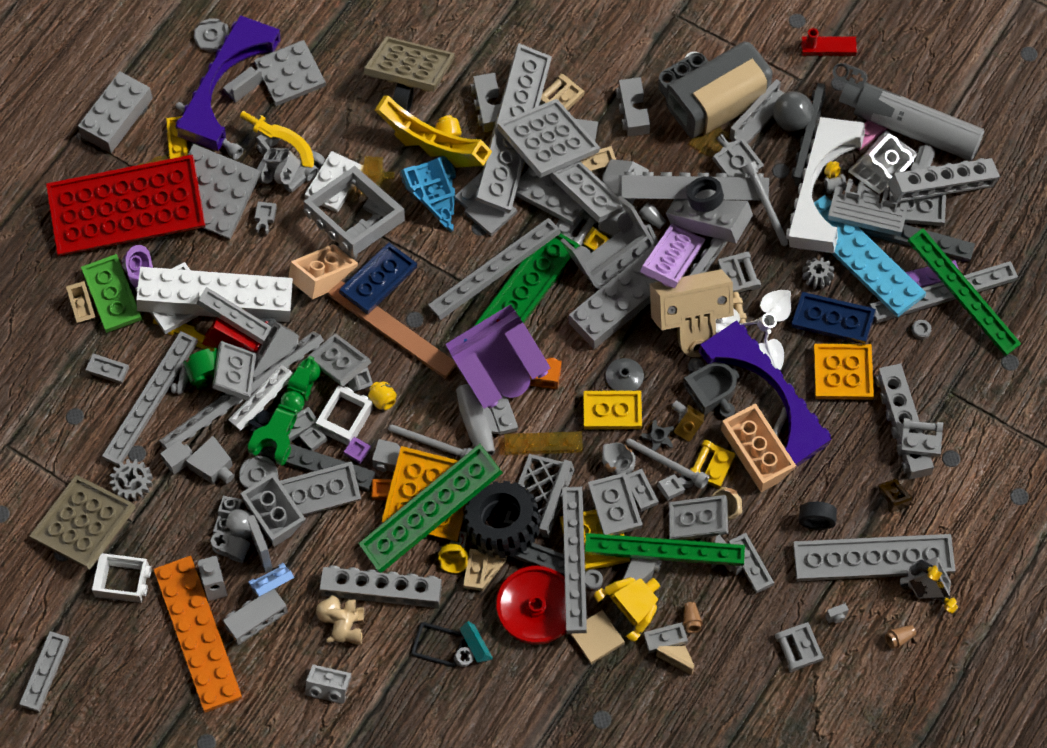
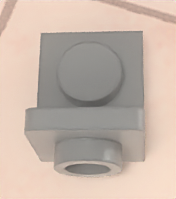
(265, 142)

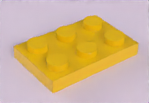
(612, 409)

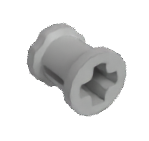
(830, 184)

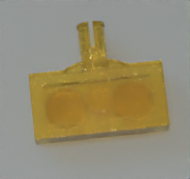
(374, 170)

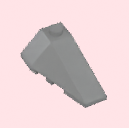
(611, 180)

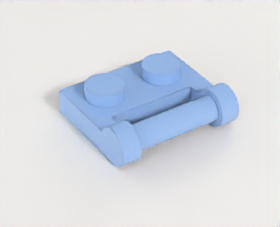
(271, 580)

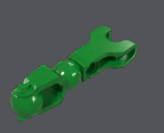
(283, 420)

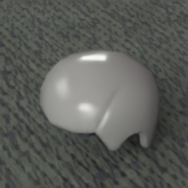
(238, 523)

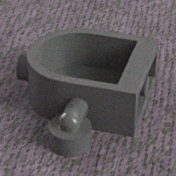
(711, 386)

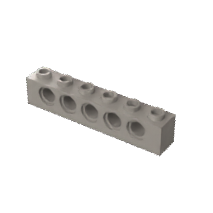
(943, 179)
(895, 376)
(388, 594)

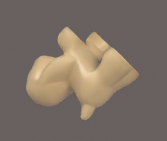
(343, 619)

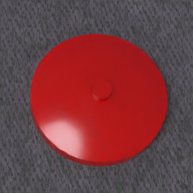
(533, 605)

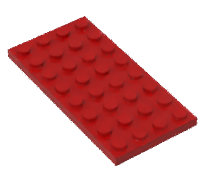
(125, 205)

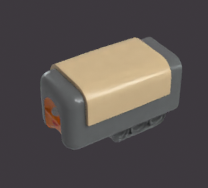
(715, 89)

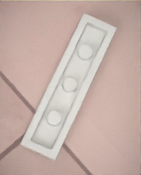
(261, 397)

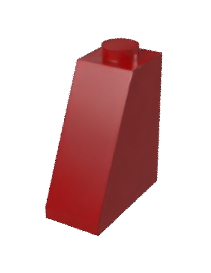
(224, 332)

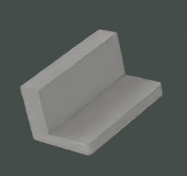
(243, 84)

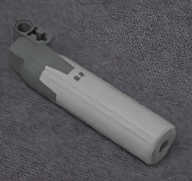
(909, 116)

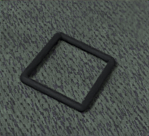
(437, 628)

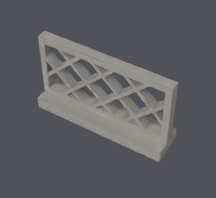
(555, 499)

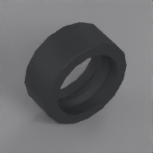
(404, 96)
(701, 184)
(817, 515)

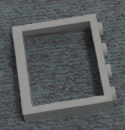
(373, 192)

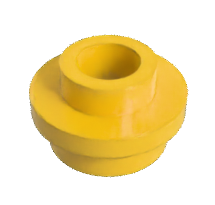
(832, 169)

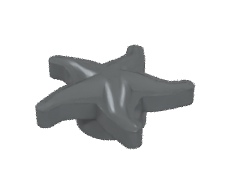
(659, 436)

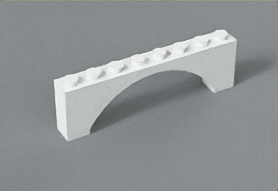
(808, 227)

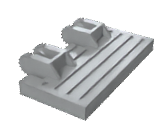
(868, 211)

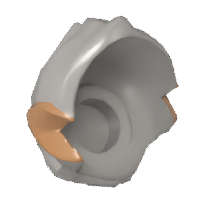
(618, 458)

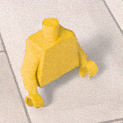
(634, 600)

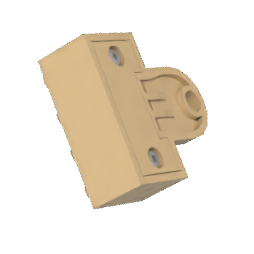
(693, 307)

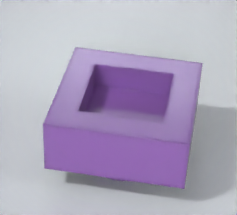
(357, 450)

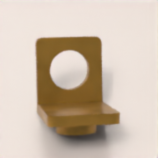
(689, 423)

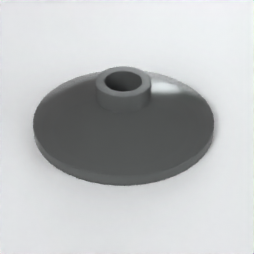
(621, 382)

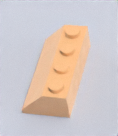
(758, 447)

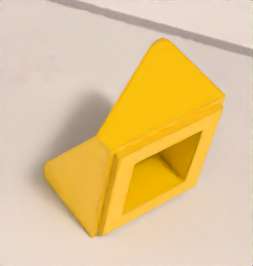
(595, 239)

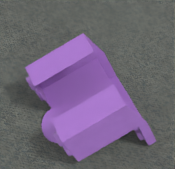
(498, 357)

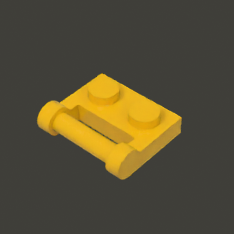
(718, 465)

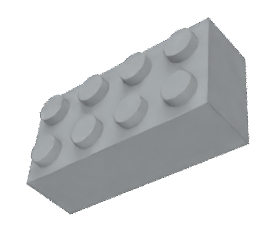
(115, 112)

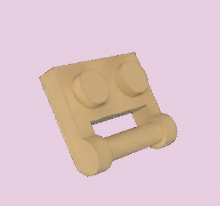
(567, 95)

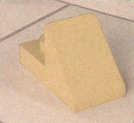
(80, 301)

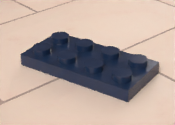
(378, 278)
(833, 318)

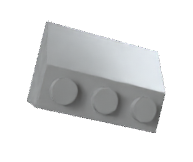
(273, 509)

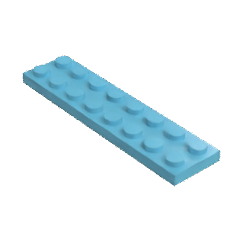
(872, 265)

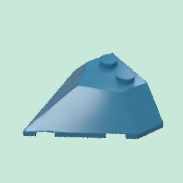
(433, 187)

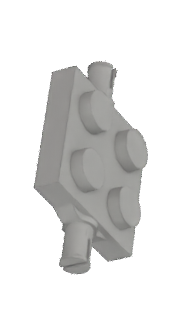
(735, 156)

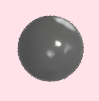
(793, 111)

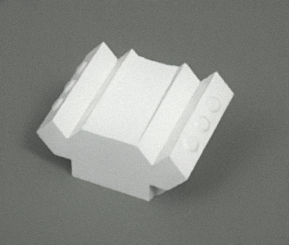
(882, 161)

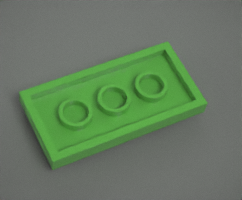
(111, 293)

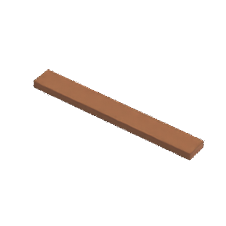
(399, 335)

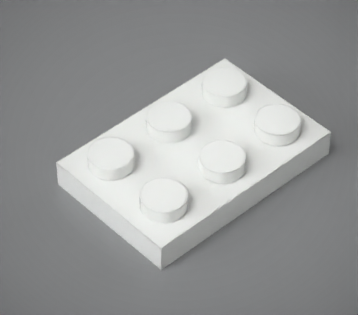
(331, 169)

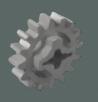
(137, 485)

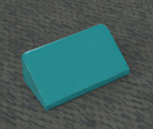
(475, 642)

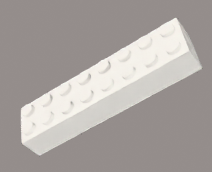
(179, 290)

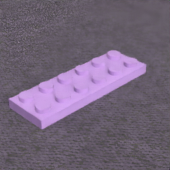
(672, 256)

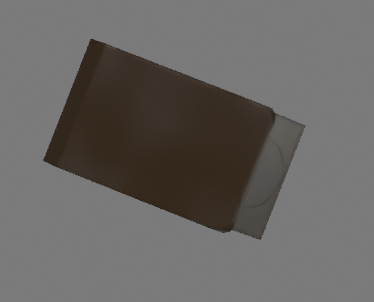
(895, 494)

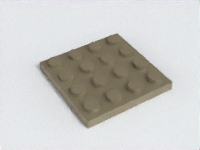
(409, 64)
(82, 522)

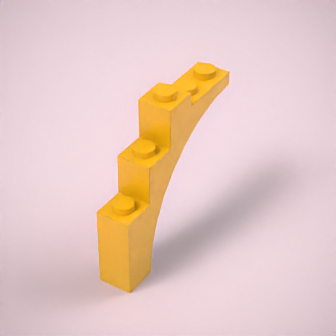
(412, 131)

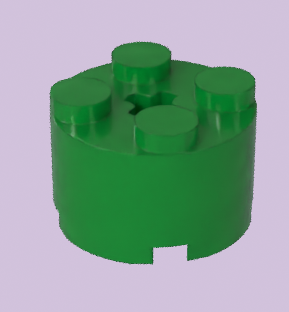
(201, 367)

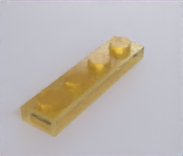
(543, 443)

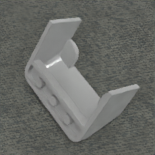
(615, 253)

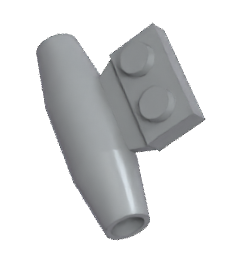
(483, 422)

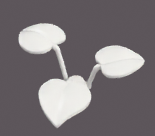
(777, 309)

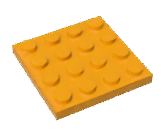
(412, 475)

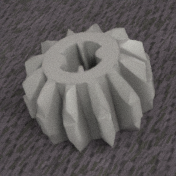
(825, 270)

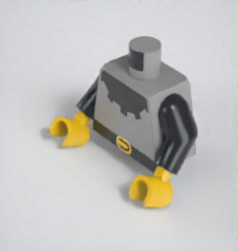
(930, 581)

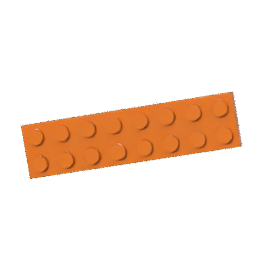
(198, 634)

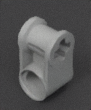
(233, 547)

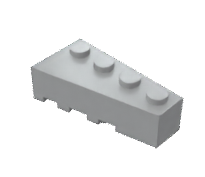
(723, 223)

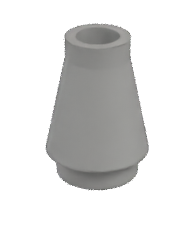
(652, 215)

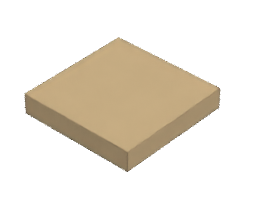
(599, 639)

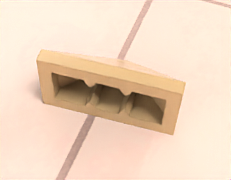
(676, 656)

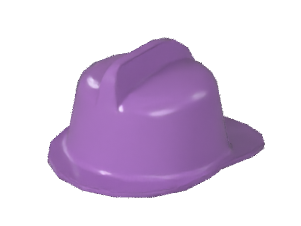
(136, 257)

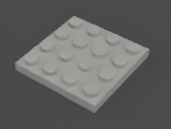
(548, 138)
(223, 189)

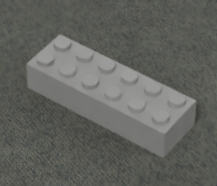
(613, 304)

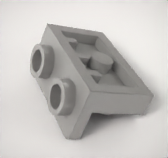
(327, 684)

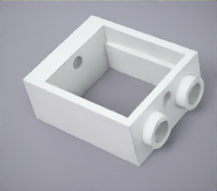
(337, 432)
(107, 560)

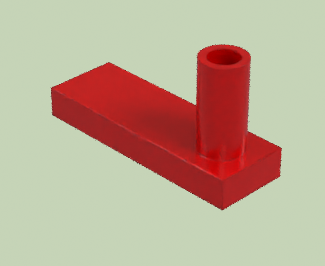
(827, 46)

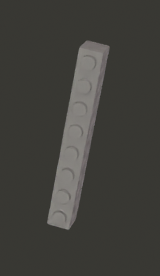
(675, 187)

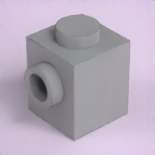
(176, 456)

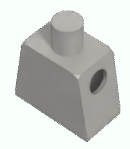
(211, 462)
(211, 576)

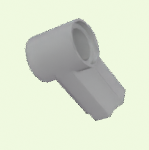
(924, 157)
(302, 174)

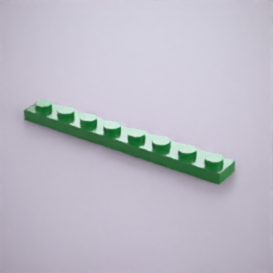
(964, 292)
(665, 549)

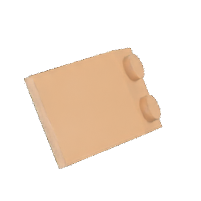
(321, 270)

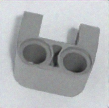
(278, 164)

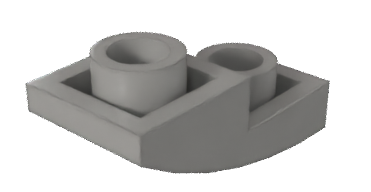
(227, 505)

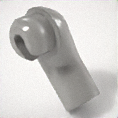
(183, 380)
(680, 408)

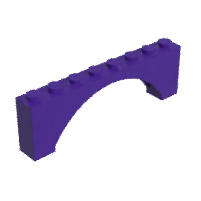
(245, 40)
(737, 348)

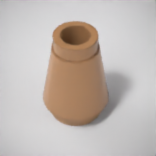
(692, 620)
(897, 637)

